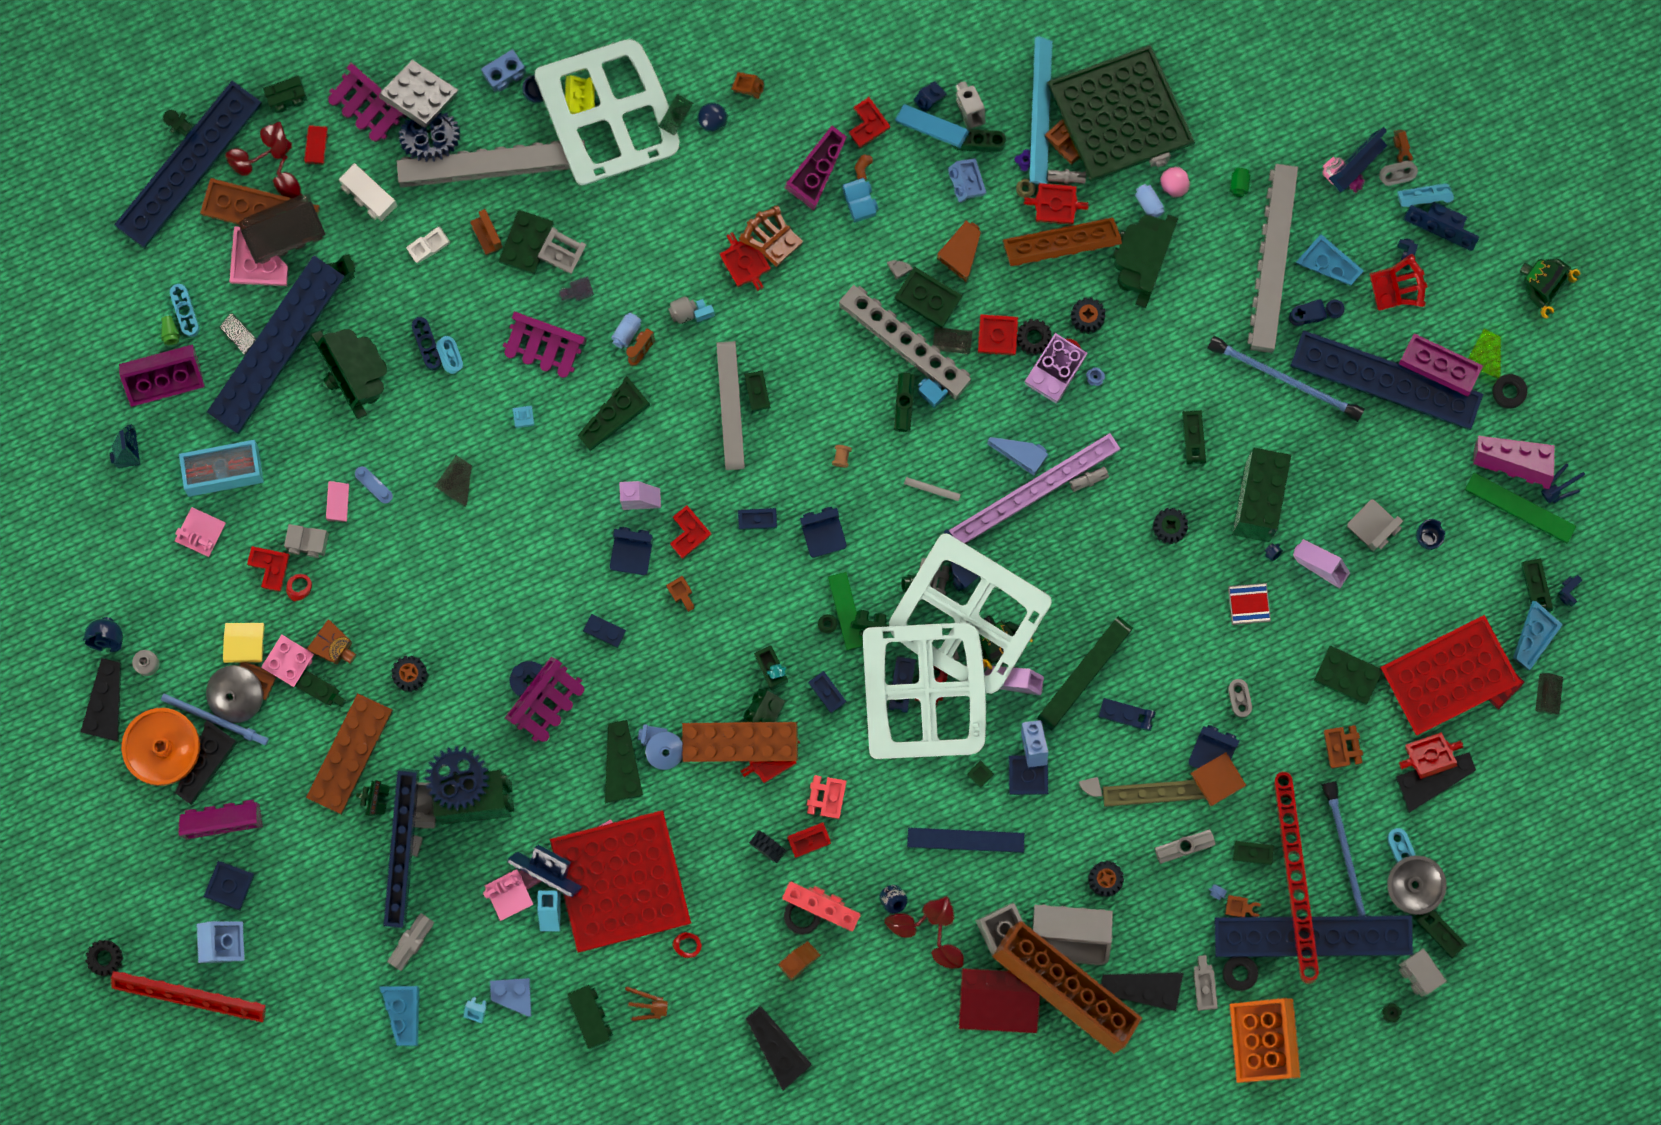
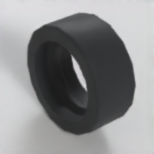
(799, 930)

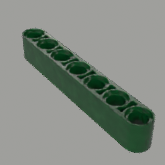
(1084, 673)

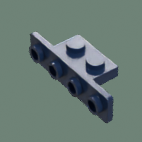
(1443, 223)
(548, 868)

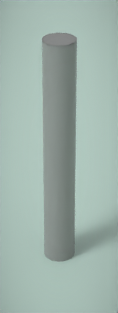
(932, 489)

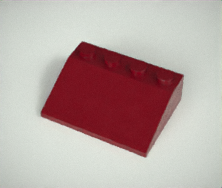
(997, 1002)

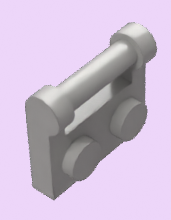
(559, 256)

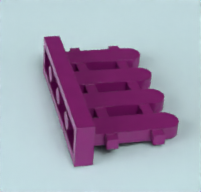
(363, 93)
(552, 347)
(541, 685)

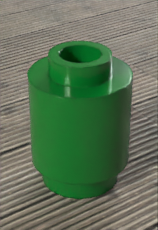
(1240, 182)

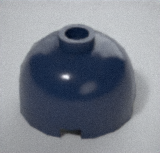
(104, 634)

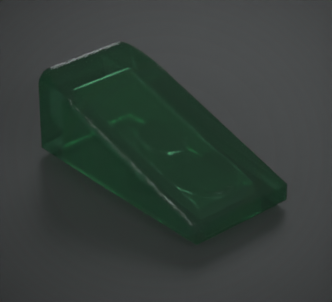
(675, 114)

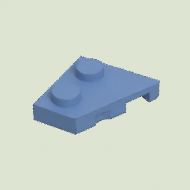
(512, 994)

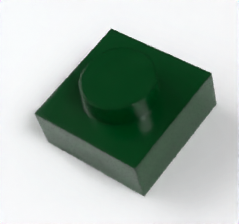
(980, 774)

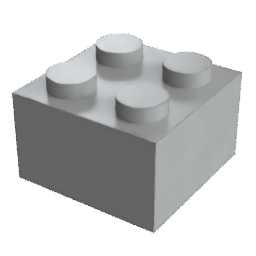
(997, 924)
(1422, 973)

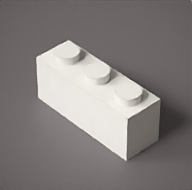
(367, 193)

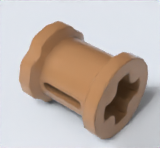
(841, 456)

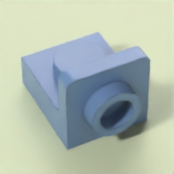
(647, 732)

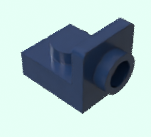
(1410, 248)

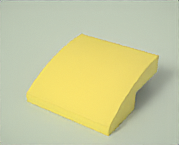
(243, 642)

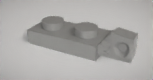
(1205, 985)

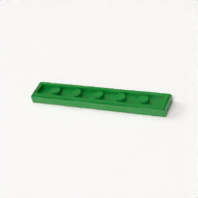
(1520, 508)

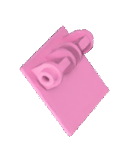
(199, 531)
(288, 660)
(508, 895)

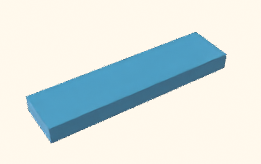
(932, 126)

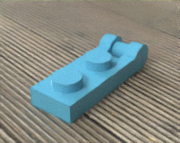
(1425, 195)

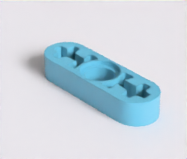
(185, 296)

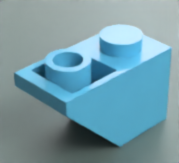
(549, 910)

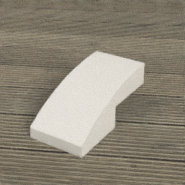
(428, 245)

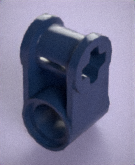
(1311, 313)

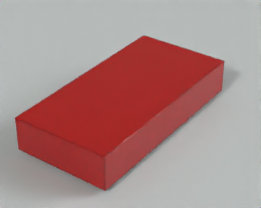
(316, 145)

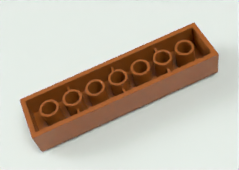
(1067, 987)

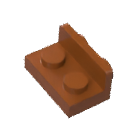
(486, 233)

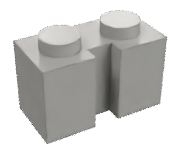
(306, 540)

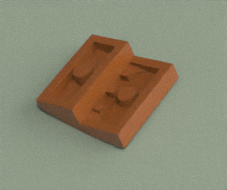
(1062, 142)
(1218, 779)

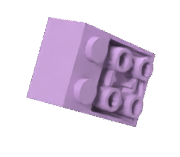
(1055, 368)

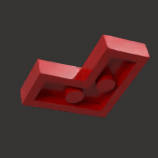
(872, 126)
(693, 535)
(273, 562)

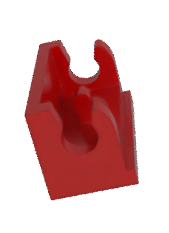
(809, 840)

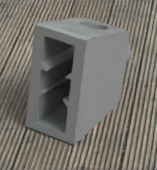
(970, 105)

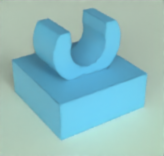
(703, 312)
(523, 416)
(475, 1011)

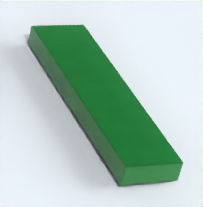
(845, 610)

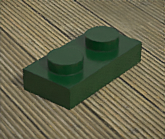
(757, 391)
(1253, 852)

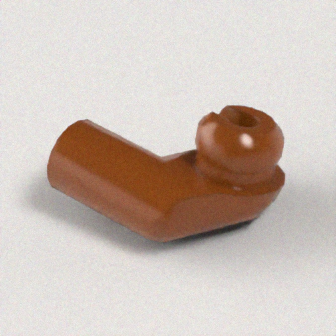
(861, 164)

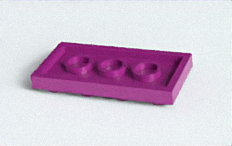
(1441, 364)

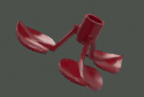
(273, 137)
(937, 912)

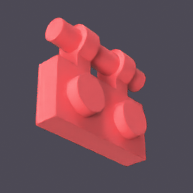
(832, 798)

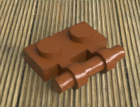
(1337, 747)

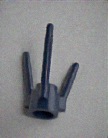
(1552, 494)

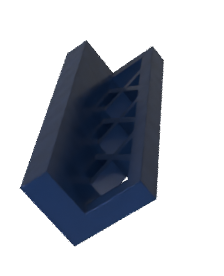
(1359, 160)

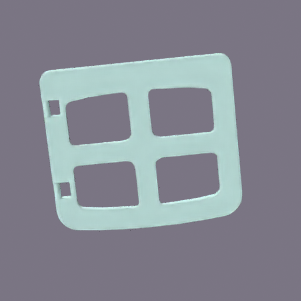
(609, 110)
(991, 576)
(926, 690)

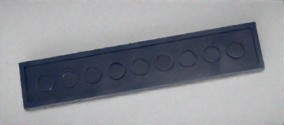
(188, 164)
(276, 344)
(1384, 380)
(1331, 933)

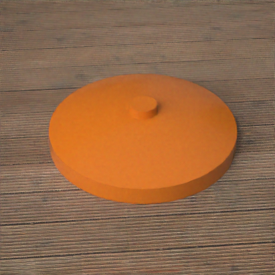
(160, 746)

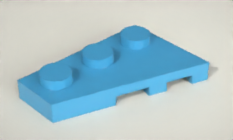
(1330, 261)
(1536, 635)
(403, 1010)

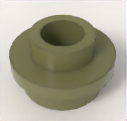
(1025, 182)

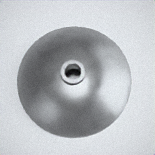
(243, 686)
(1430, 882)

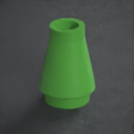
(169, 331)

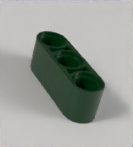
(987, 145)

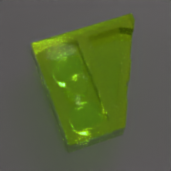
(1488, 353)

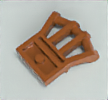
(778, 246)

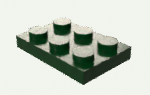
(525, 242)
(928, 297)
(1348, 675)

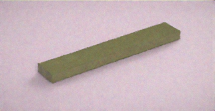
(1151, 793)

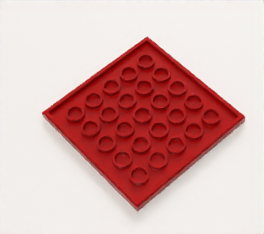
(625, 881)

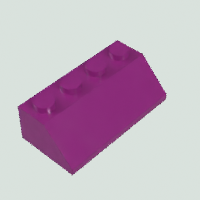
(161, 375)
(220, 820)

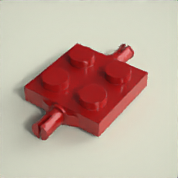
(1056, 203)
(744, 263)
(1431, 755)
(767, 769)

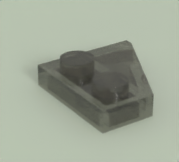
(456, 480)

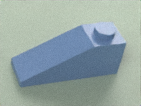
(1022, 453)

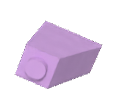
(639, 496)
(1321, 563)
(1021, 680)

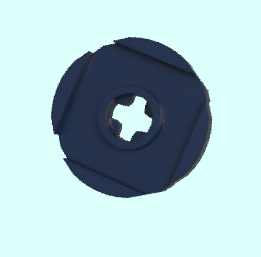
(520, 673)

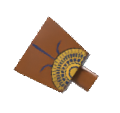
(332, 645)

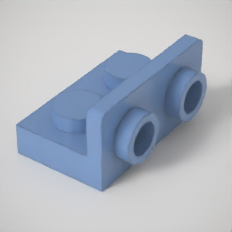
(966, 179)

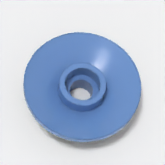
(660, 742)

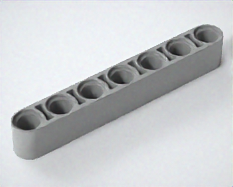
(730, 405)

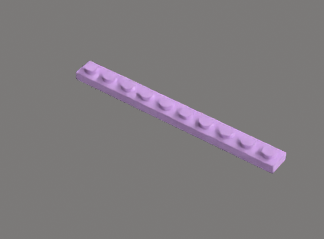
(1035, 489)

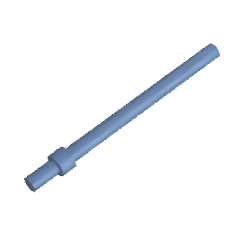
(249, 734)

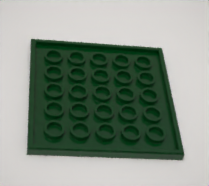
(1120, 113)

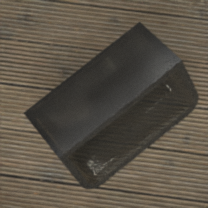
(282, 228)

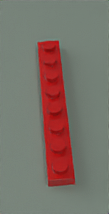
(188, 996)

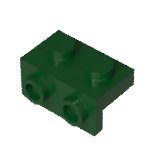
(764, 707)

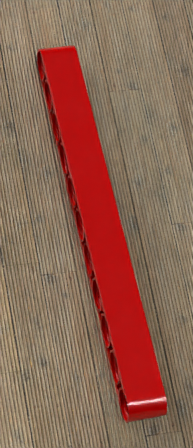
(1296, 886)

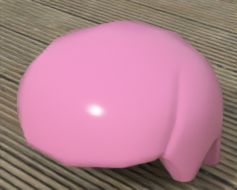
(1175, 182)

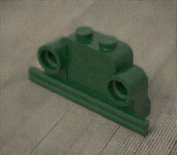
(1143, 254)
(354, 366)

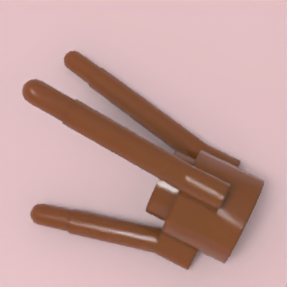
(658, 1007)

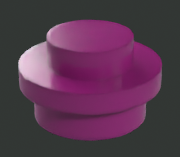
(1357, 184)

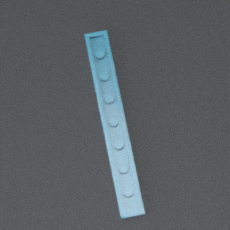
(1040, 110)

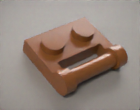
(639, 350)

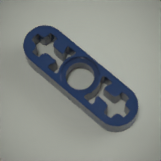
(417, 332)

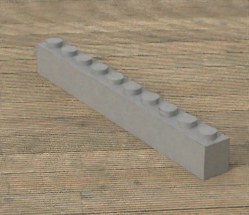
(483, 164)
(1273, 258)

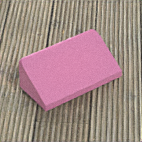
(337, 501)

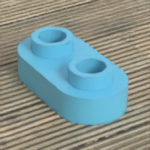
(450, 355)
(1402, 846)

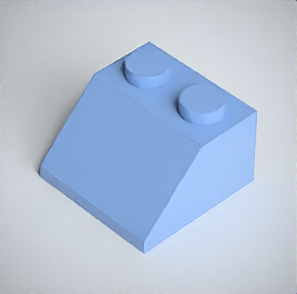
(220, 942)

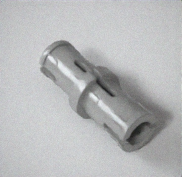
(1066, 176)
(1088, 479)

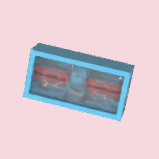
(221, 468)

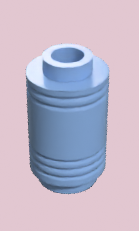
(1149, 201)
(626, 330)

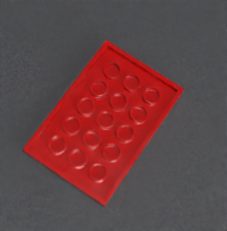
(1450, 675)

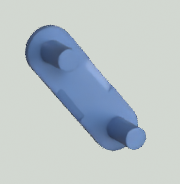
(377, 488)

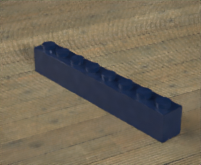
(401, 848)

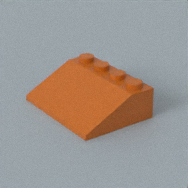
(1265, 1040)

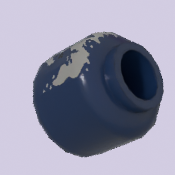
(893, 899)

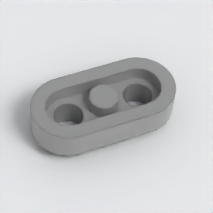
(1397, 173)
(1242, 698)

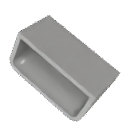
(1076, 932)

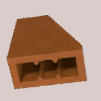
(960, 250)
(799, 960)

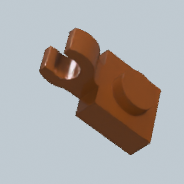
(1401, 141)
(680, 591)

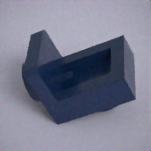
(929, 96)
(1569, 584)

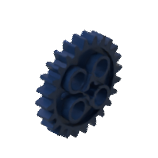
(444, 136)
(461, 795)

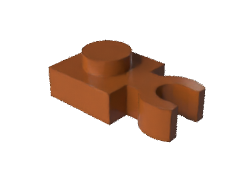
(1238, 907)

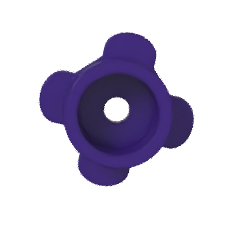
(1020, 160)

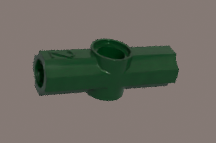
(904, 413)

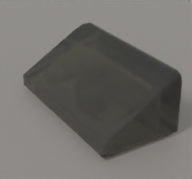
(238, 333)
(952, 340)
(1549, 693)

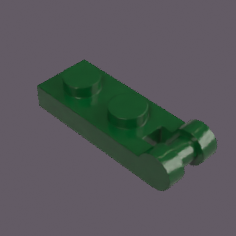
(1194, 436)
(1536, 582)
(1441, 933)

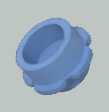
(1090, 376)
(1217, 892)

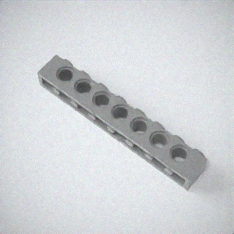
(893, 340)

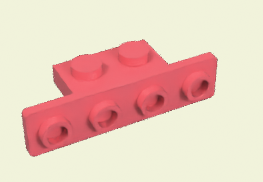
(822, 905)

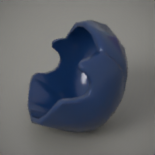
(531, 90)
(712, 117)
(1430, 534)

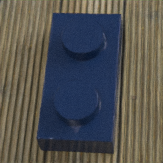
(757, 519)
(604, 631)
(827, 692)

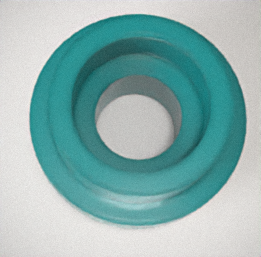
(776, 671)

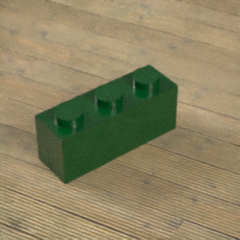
(590, 1016)

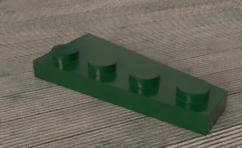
(614, 414)
(621, 765)

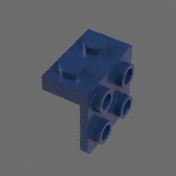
(823, 532)
(631, 551)
(1212, 745)

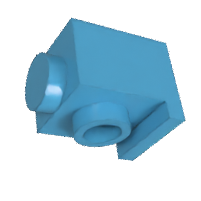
(931, 392)

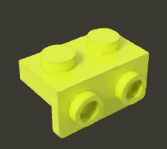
(579, 94)

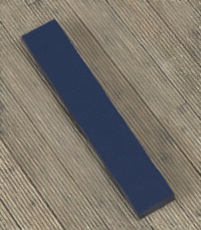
(965, 840)

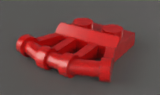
(1386, 287)

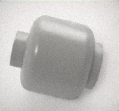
(682, 310)
(148, 668)

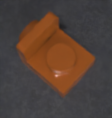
(748, 84)

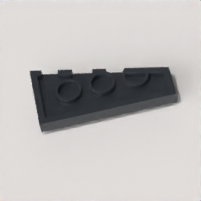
(103, 707)
(1419, 791)
(1150, 989)
(781, 1053)

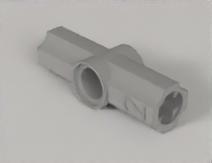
(1173, 851)
(411, 942)

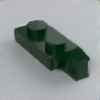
(319, 689)

